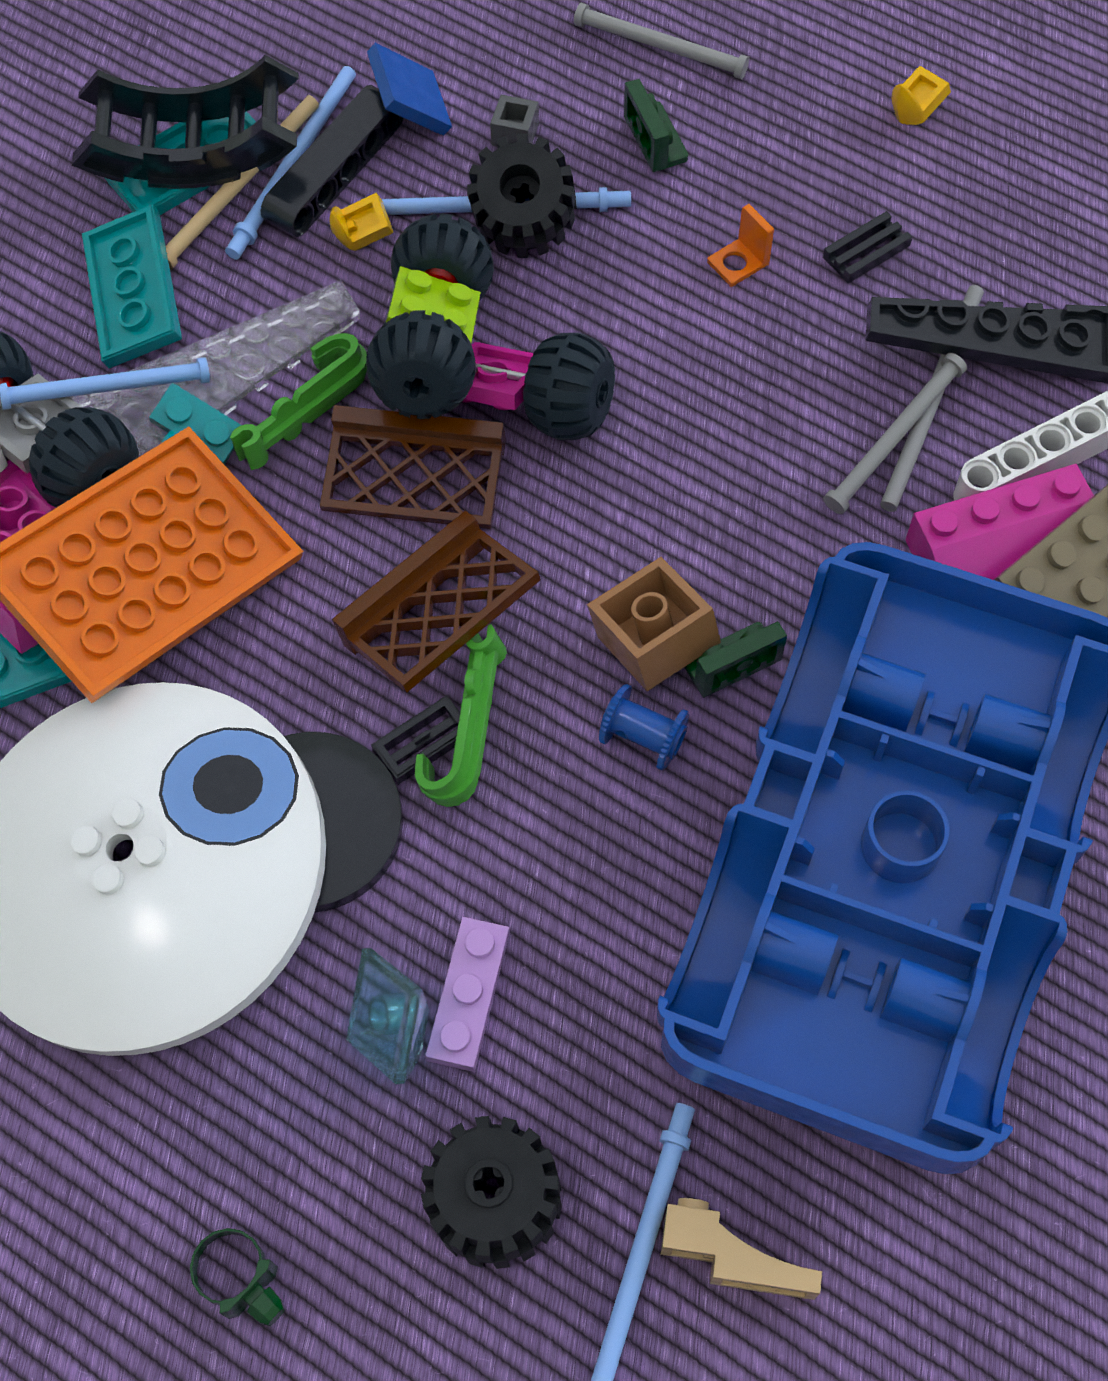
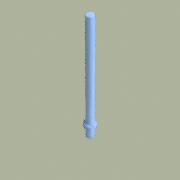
(460, 204)
(246, 232)
(674, 1143)

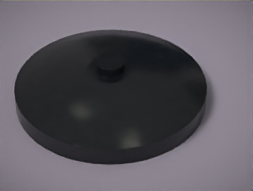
(358, 812)

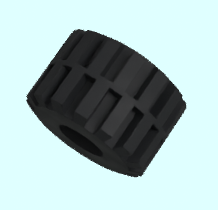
(516, 174)
(523, 1205)

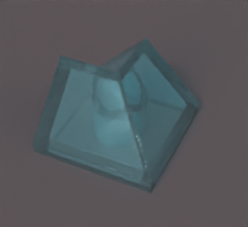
(387, 1017)

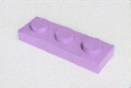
(468, 994)

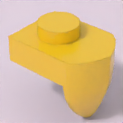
(918, 96)
(360, 222)

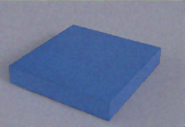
(409, 89)

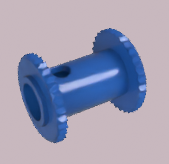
(643, 726)

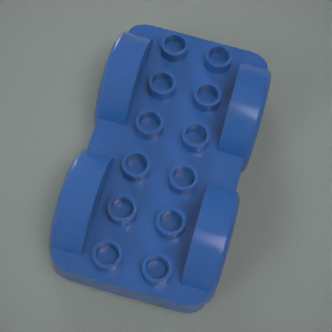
(897, 859)

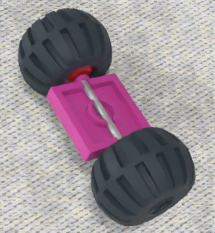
(562, 383)

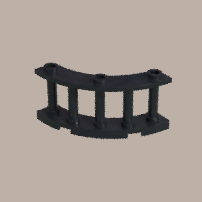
(195, 164)

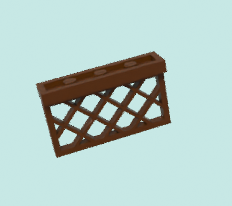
(437, 434)
(415, 583)

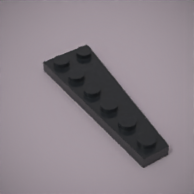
(1030, 338)

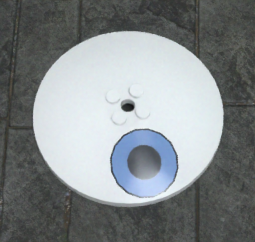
(201, 907)

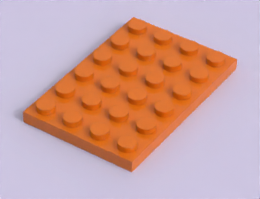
(140, 562)

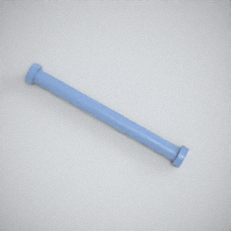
(104, 383)

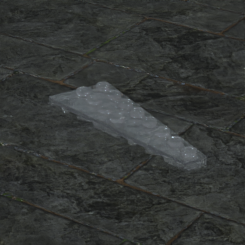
(236, 358)

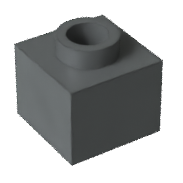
(514, 117)

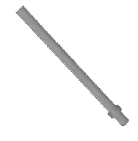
(918, 432)

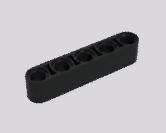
(330, 163)

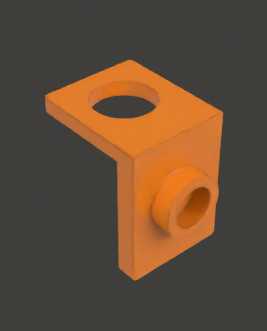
(752, 245)

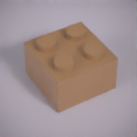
(654, 623)

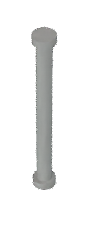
(660, 40)
(951, 367)

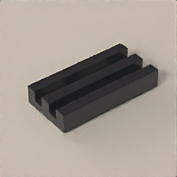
(861, 242)
(413, 725)

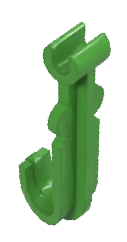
(342, 372)
(472, 726)

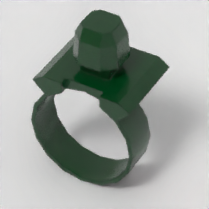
(263, 1303)

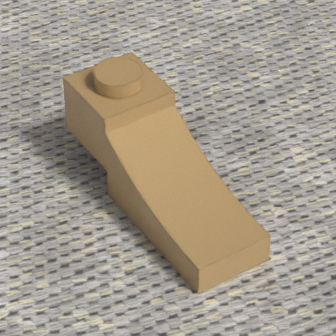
(696, 1234)

